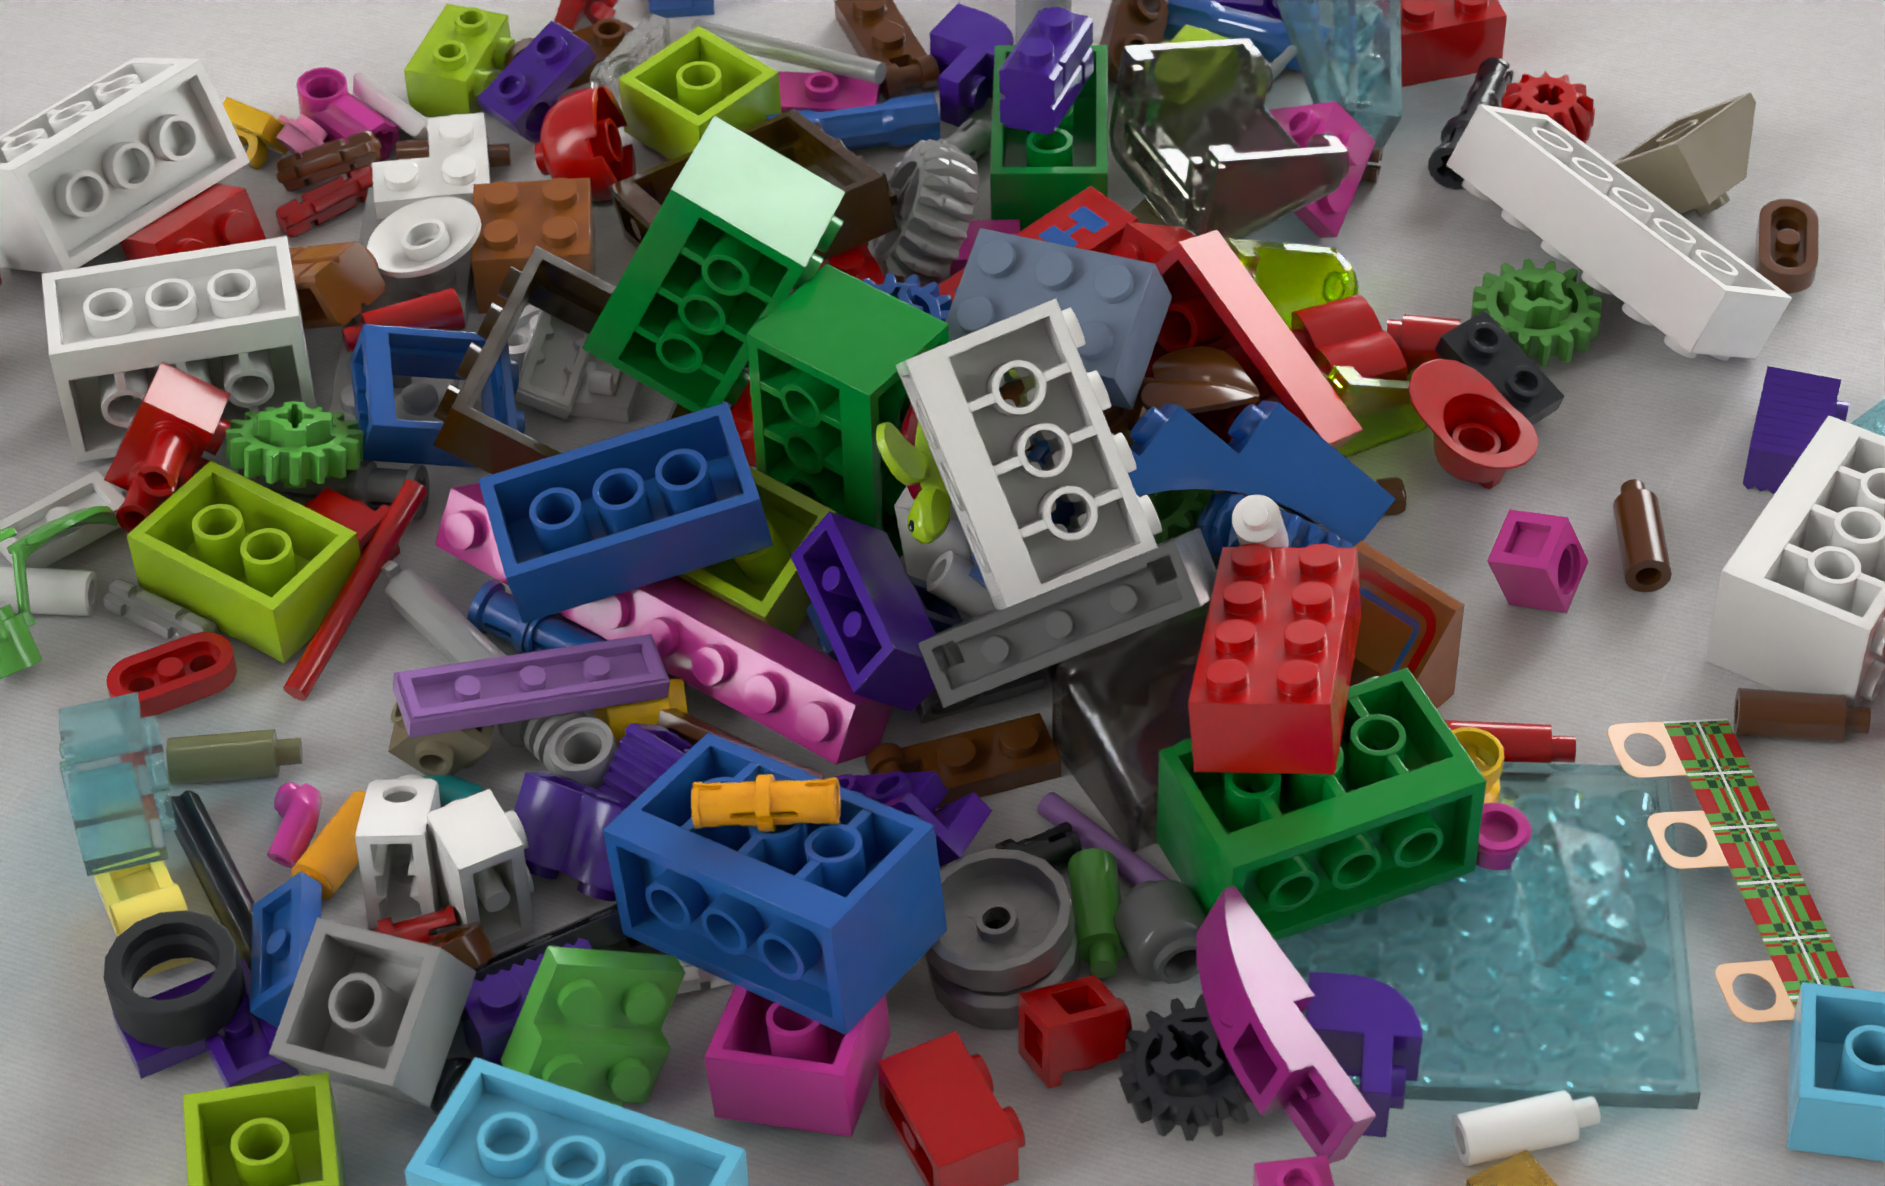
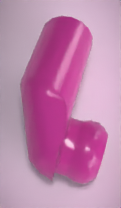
(300, 813)

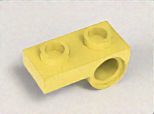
(138, 894)

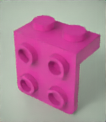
(1301, 124)

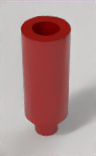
(433, 311)
(1526, 741)

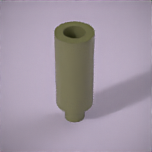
(230, 756)

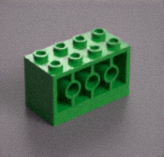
(712, 264)
(825, 384)
(1330, 844)

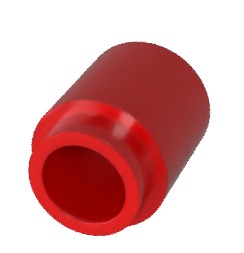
(1419, 336)

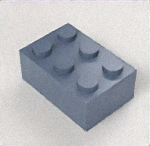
(1113, 297)

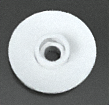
(424, 236)

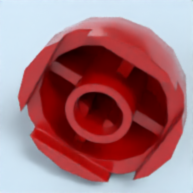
(584, 141)

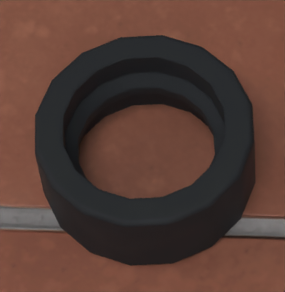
(167, 938)

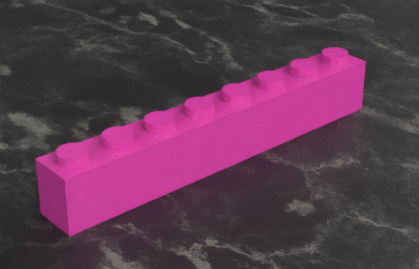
(708, 646)

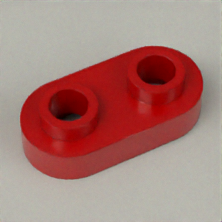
(175, 672)

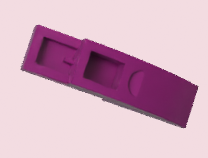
(1259, 1021)

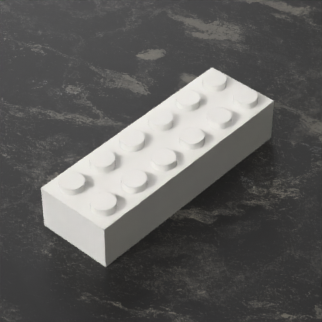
(1617, 234)

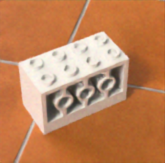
(111, 162)
(207, 311)
(984, 465)
(1808, 580)

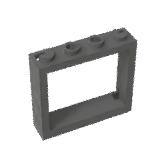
(1070, 618)

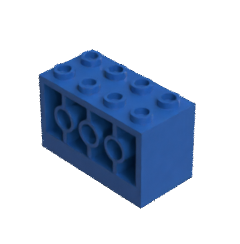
(788, 913)

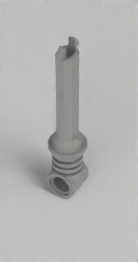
(564, 743)

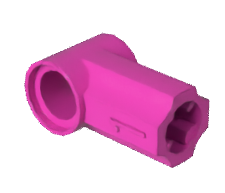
(327, 102)

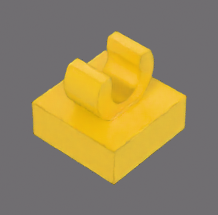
(256, 130)

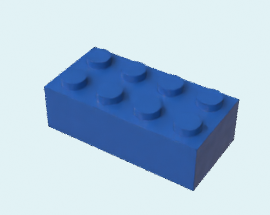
(625, 512)

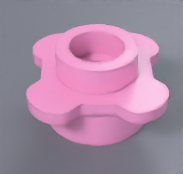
(300, 134)

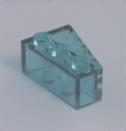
(1350, 57)
(116, 783)

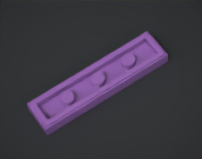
(530, 685)

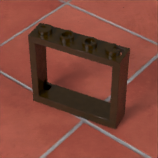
(864, 207)
(553, 288)

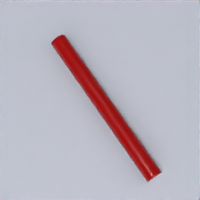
(355, 590)

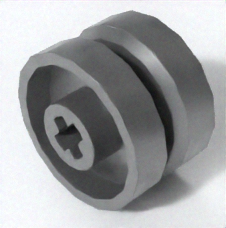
(1003, 935)

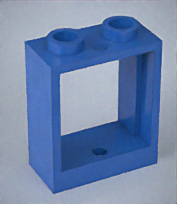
(427, 354)

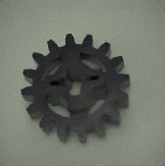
(1181, 1073)

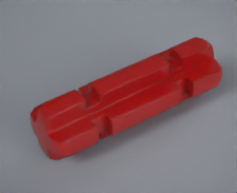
(324, 202)

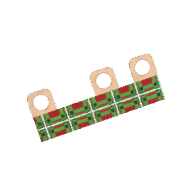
(1746, 839)

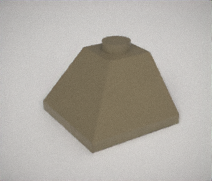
(1696, 156)

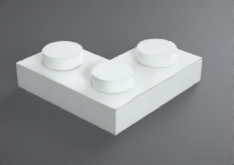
(455, 163)

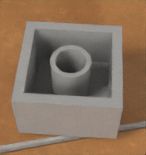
(373, 1011)

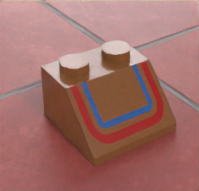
(1405, 626)

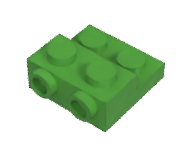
(596, 1022)

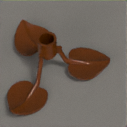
(1189, 377)

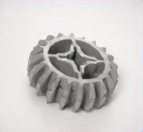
(932, 214)

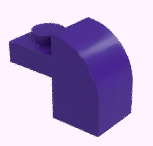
(965, 58)
(1370, 1035)

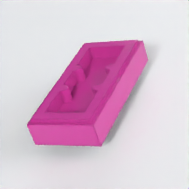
(825, 92)

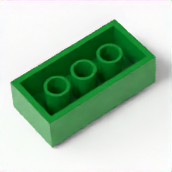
(1042, 171)

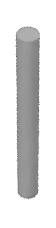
(798, 53)

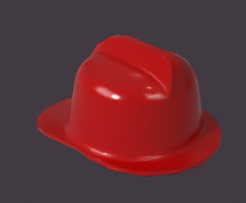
(1471, 422)

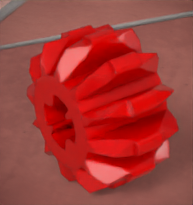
(1555, 98)

